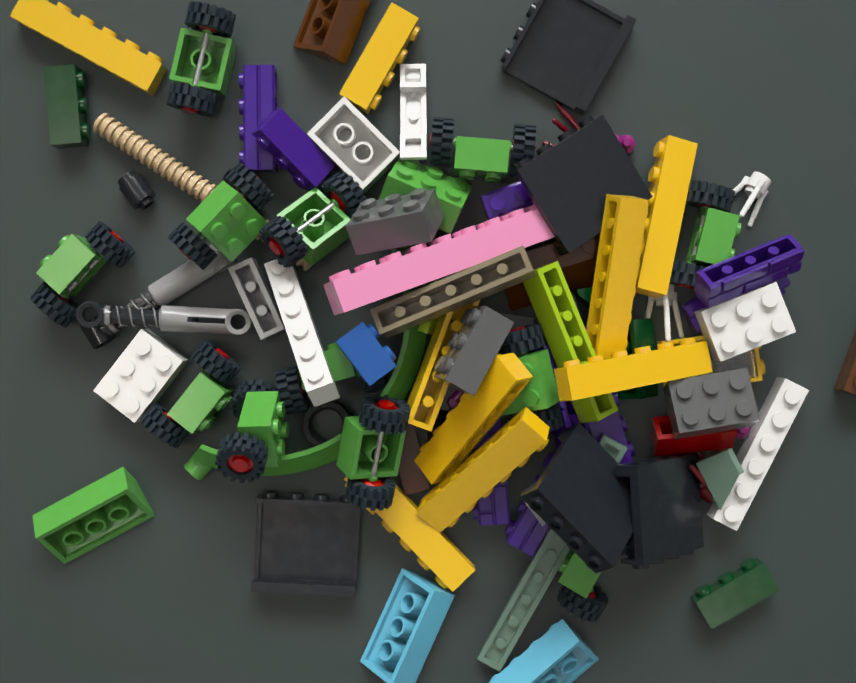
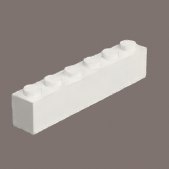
(302, 333)
(760, 449)

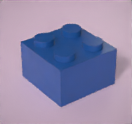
(366, 353)

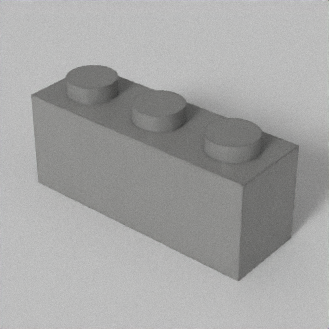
(257, 298)

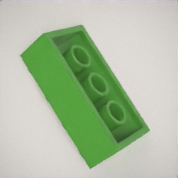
(92, 516)

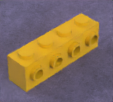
(380, 57)

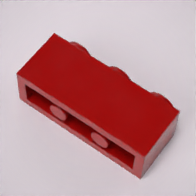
(664, 442)

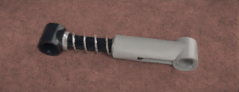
(162, 293)
(166, 318)

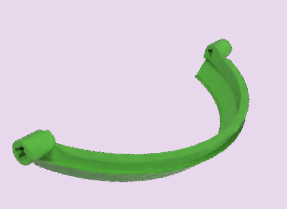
(398, 386)

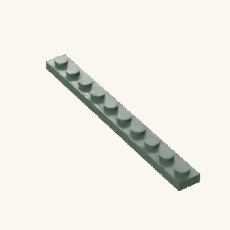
(532, 587)

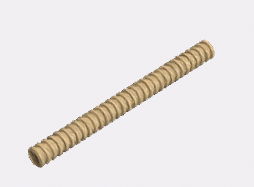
(160, 162)

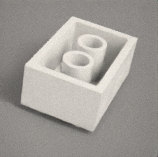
(354, 144)
(745, 322)
(141, 375)

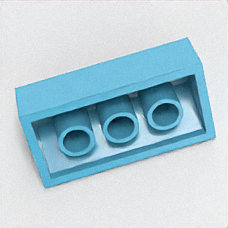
(407, 628)
(553, 658)

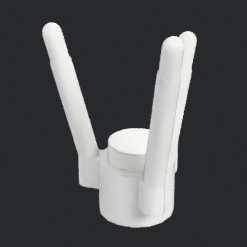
(756, 188)
(666, 301)

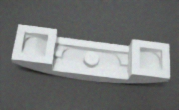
(413, 112)

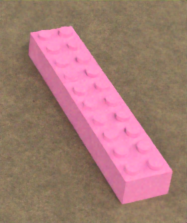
(440, 259)

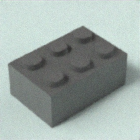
(395, 221)
(473, 349)
(711, 403)

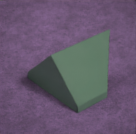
(720, 473)

